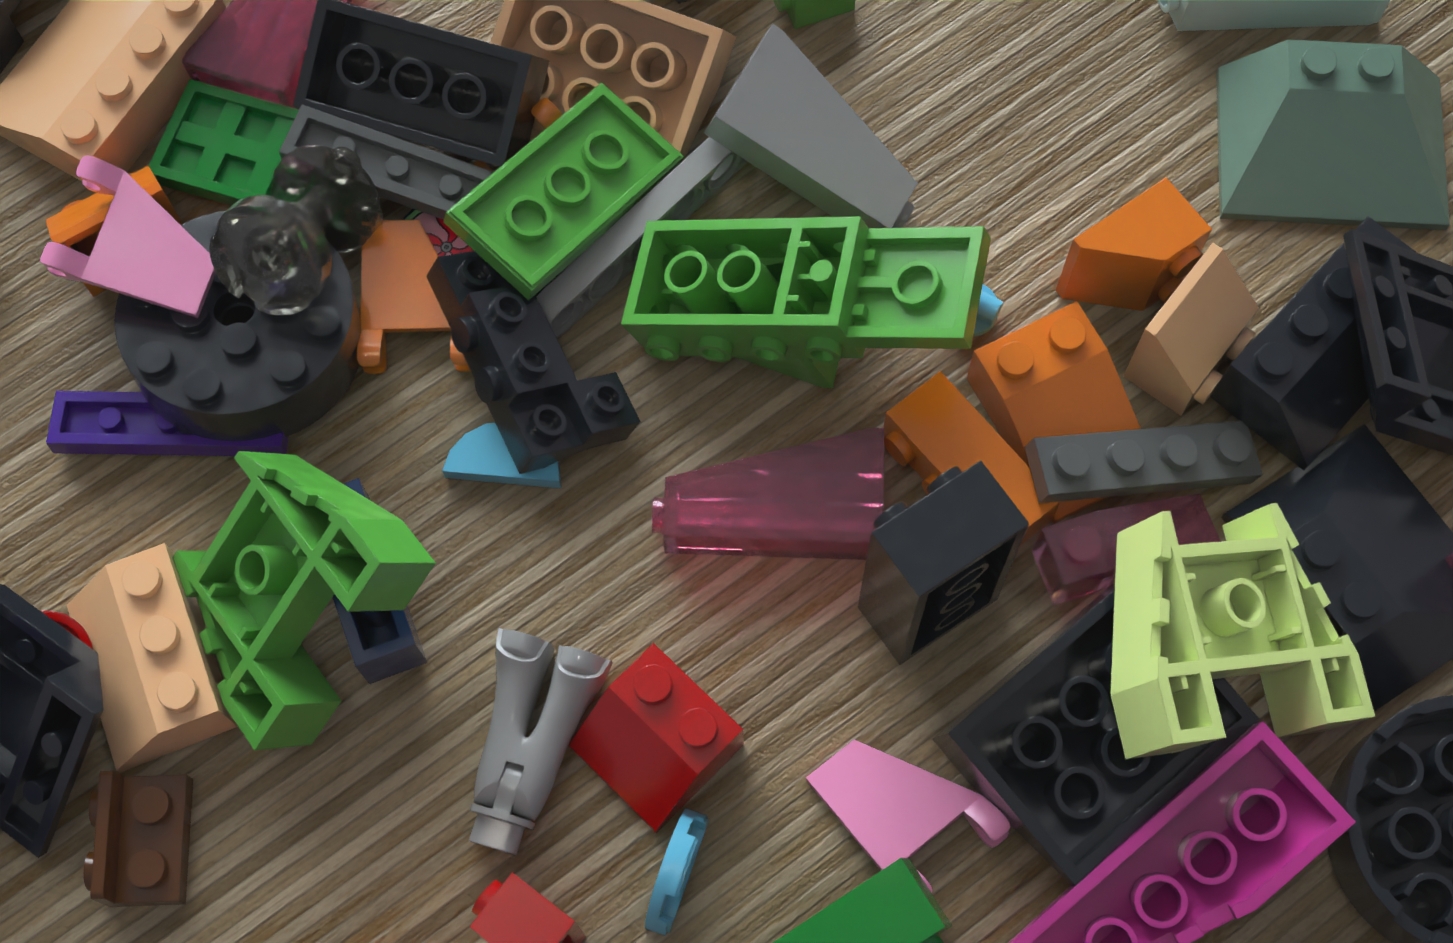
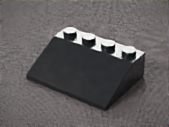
(1053, 752)

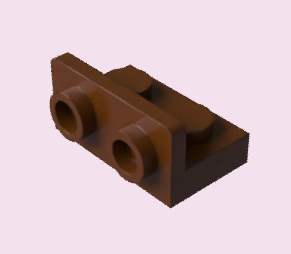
(139, 840)

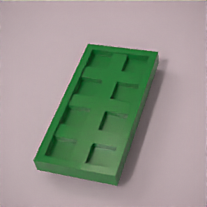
(221, 144)

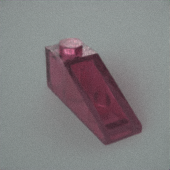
(1081, 552)

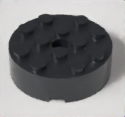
(238, 367)
(1401, 847)

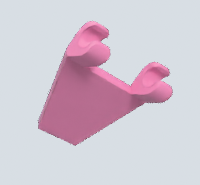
(138, 247)
(898, 806)

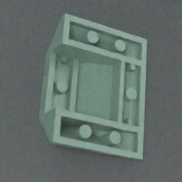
(1332, 136)

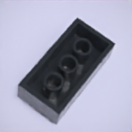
(420, 82)
(939, 559)

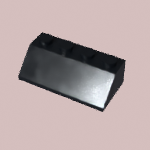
(1305, 366)

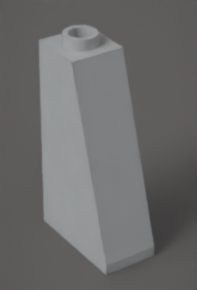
(809, 138)

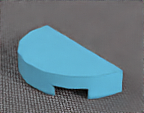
(485, 457)
(675, 871)

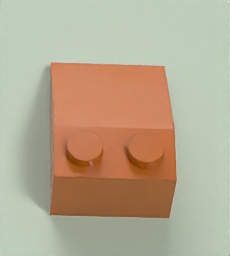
(1051, 383)

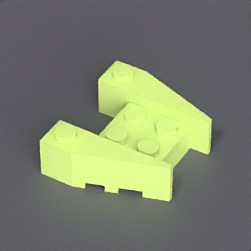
(1217, 615)

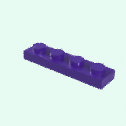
(128, 425)

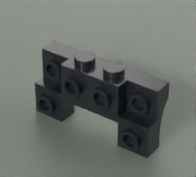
(524, 369)

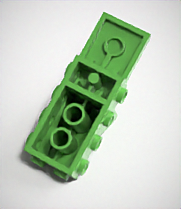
(803, 290)

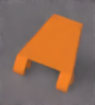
(398, 292)

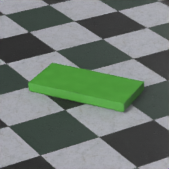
(563, 190)

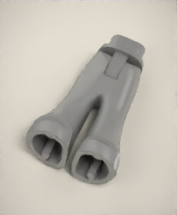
(519, 770)

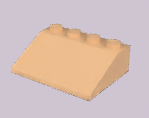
(644, 53)
(102, 79)

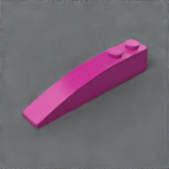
(1204, 854)

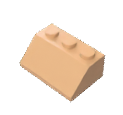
(151, 659)

